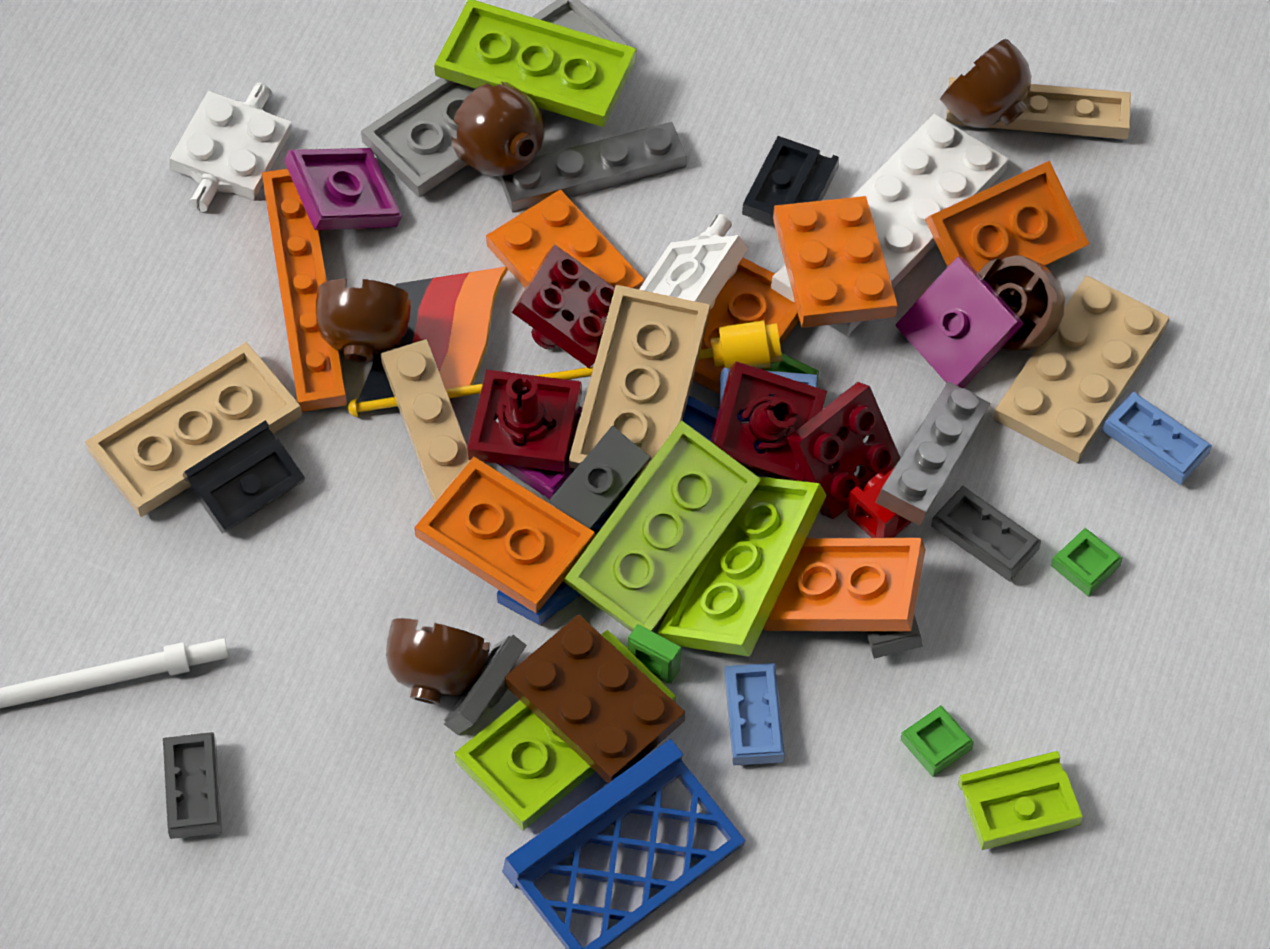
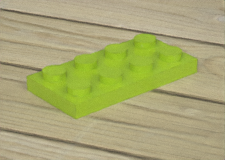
(546, 61)
(662, 529)
(745, 570)
(525, 762)

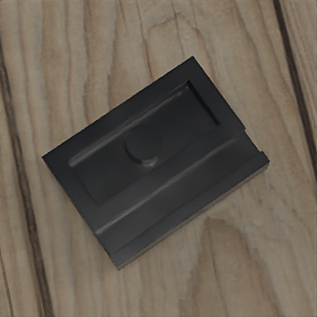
(789, 176)
(243, 477)

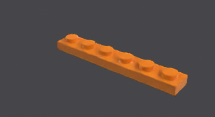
(300, 274)

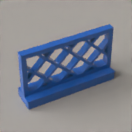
(595, 816)

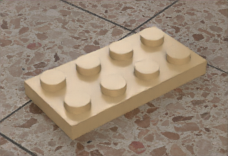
(1081, 369)
(641, 370)
(188, 423)

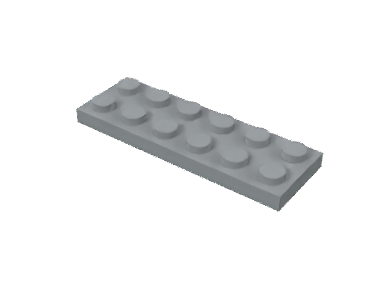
(417, 134)

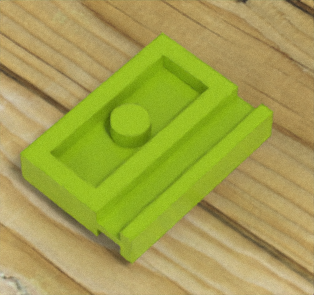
(1020, 800)

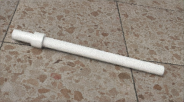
(174, 659)

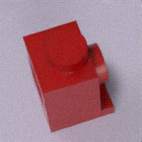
(872, 517)

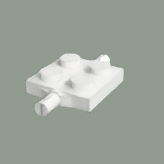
(230, 146)
(698, 266)

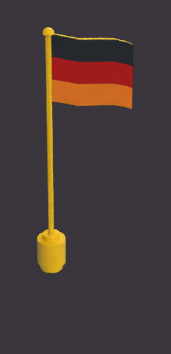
(456, 321)

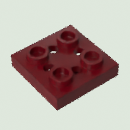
(561, 310)
(526, 405)
(769, 419)
(836, 440)

